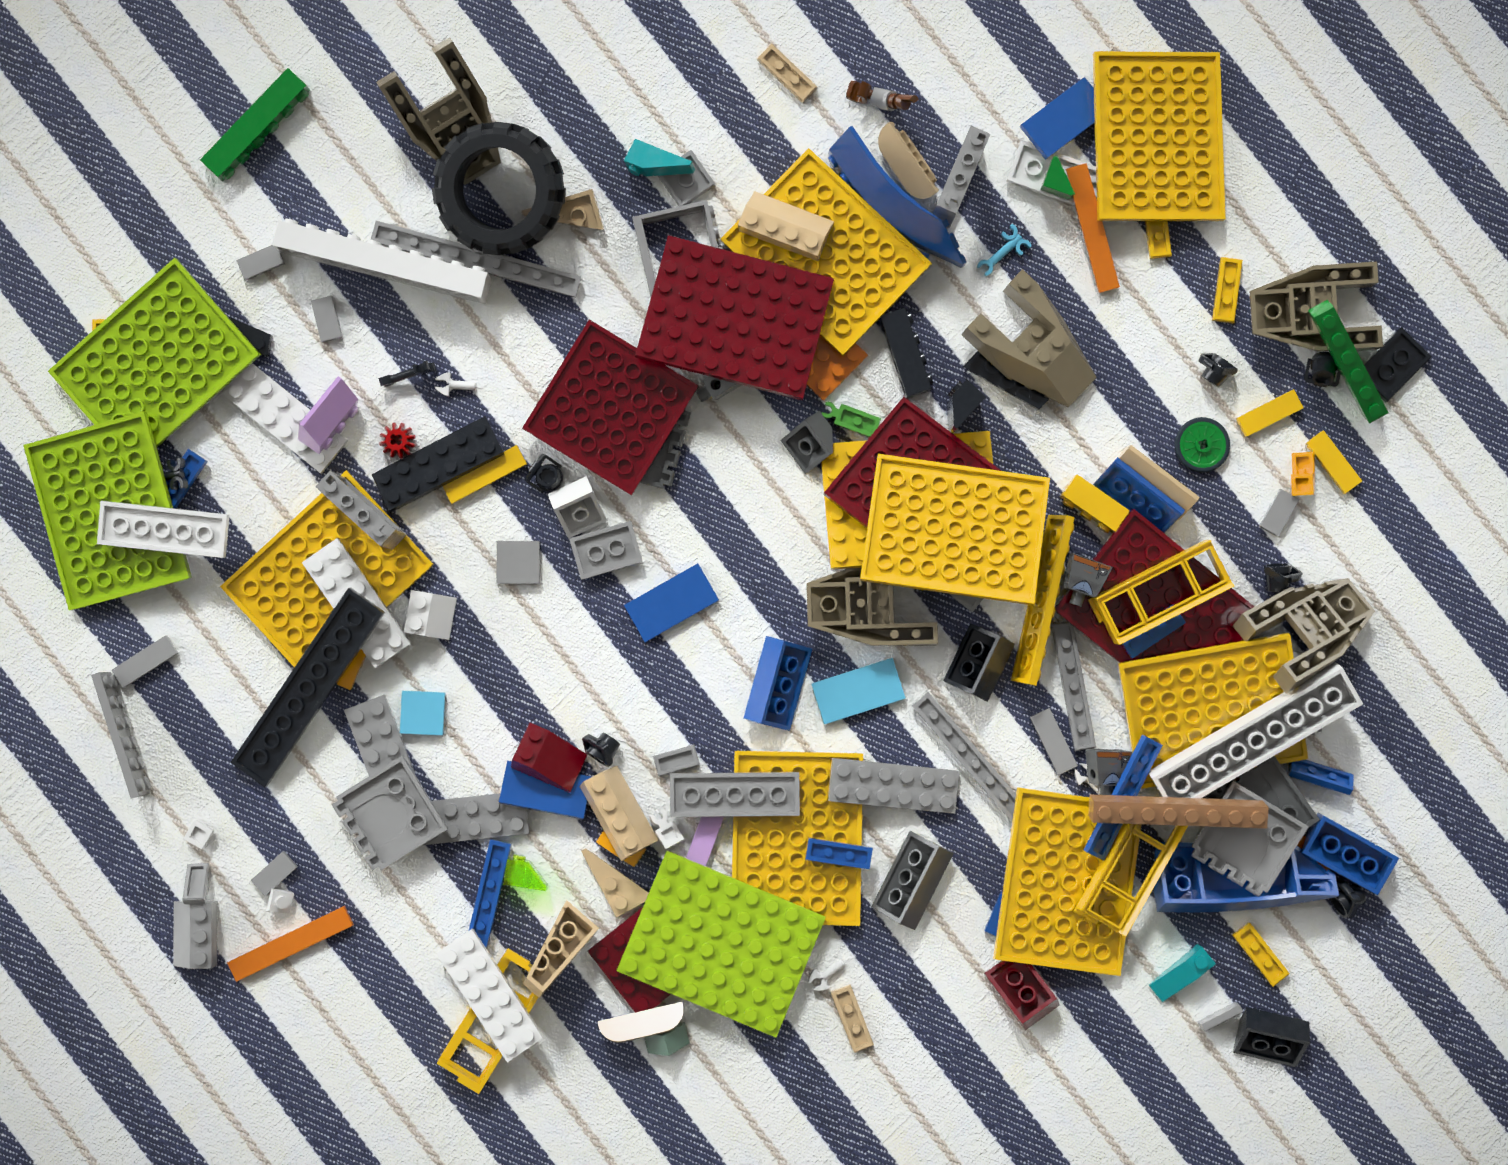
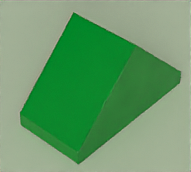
(1057, 181)

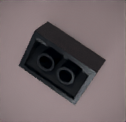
(962, 402)
(979, 662)
(1272, 1037)

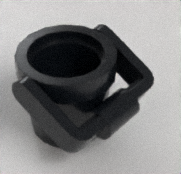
(1216, 369)
(1323, 370)
(547, 476)
(1280, 576)
(601, 748)
(1349, 899)

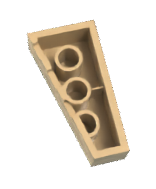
(562, 945)

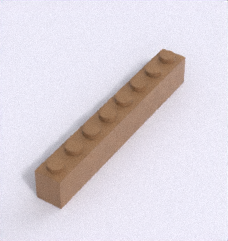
(1178, 811)

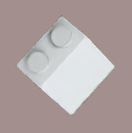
(577, 507)
(430, 615)

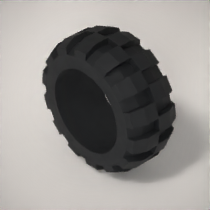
(450, 198)

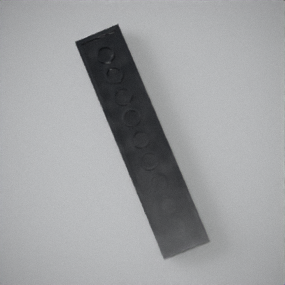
(307, 687)

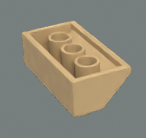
(785, 225)
(1159, 478)
(618, 812)

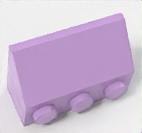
(328, 416)

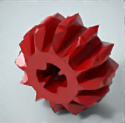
(395, 448)

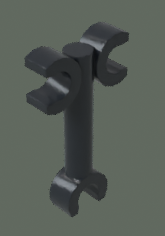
(419, 369)
(176, 474)

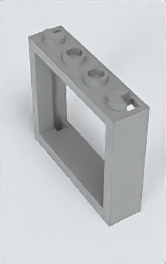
(961, 174)
(666, 214)
(361, 510)

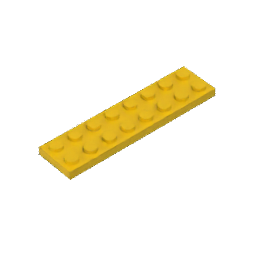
(1038, 617)

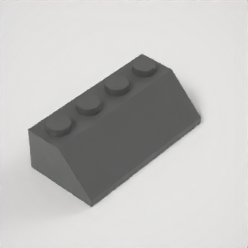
(912, 880)

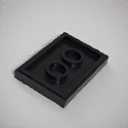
(1395, 363)

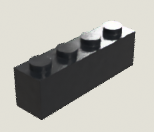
(905, 353)

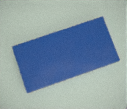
(1061, 119)
(1137, 493)
(671, 602)
(533, 794)

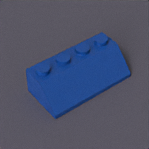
(777, 683)
(1349, 854)

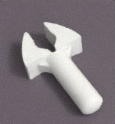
(461, 385)
(1080, 779)
(825, 975)

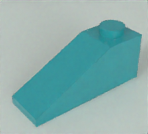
(653, 161)
(1182, 973)

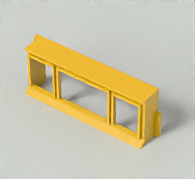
(1102, 613)
(1105, 868)
(464, 1076)

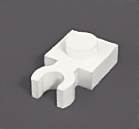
(667, 833)

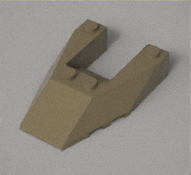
(448, 116)
(1282, 306)
(1043, 355)
(862, 612)
(1322, 616)

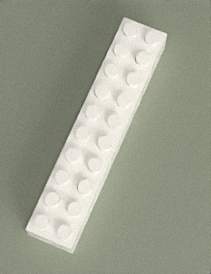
(381, 261)
(1257, 736)

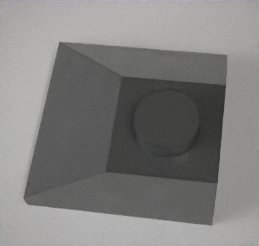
(810, 442)

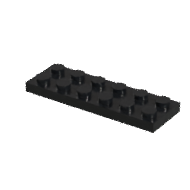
(437, 464)

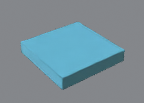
(422, 712)

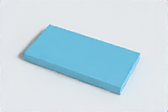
(858, 690)

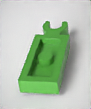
(853, 419)

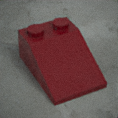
(548, 758)
(1022, 991)

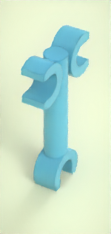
(1014, 242)

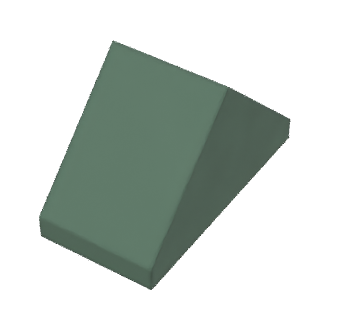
(668, 1042)

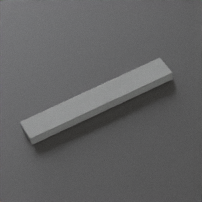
(1073, 686)

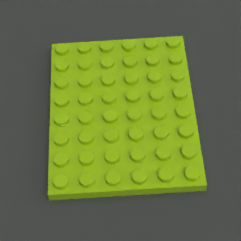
(156, 355)
(71, 478)
(721, 943)

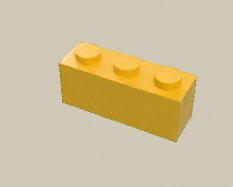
(1094, 504)

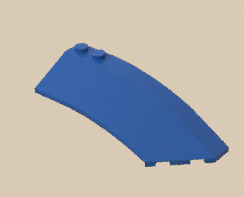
(1195, 887)

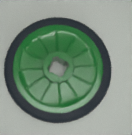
(1216, 442)

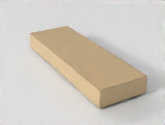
(787, 73)
(852, 1018)

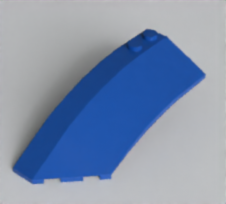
(875, 186)

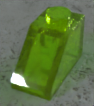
(523, 874)

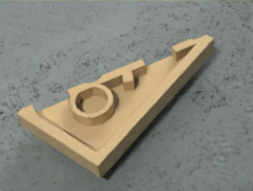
(579, 210)
(618, 889)

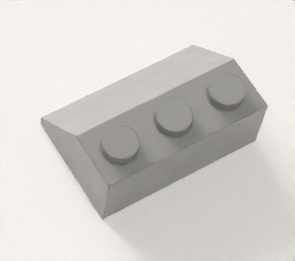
(195, 935)

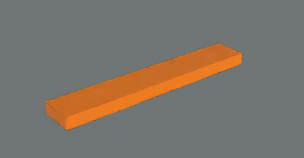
(1092, 230)
(290, 943)

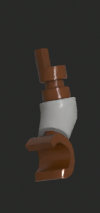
(879, 97)

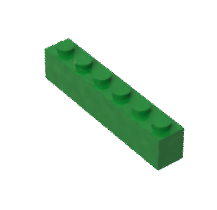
(255, 125)
(1348, 361)

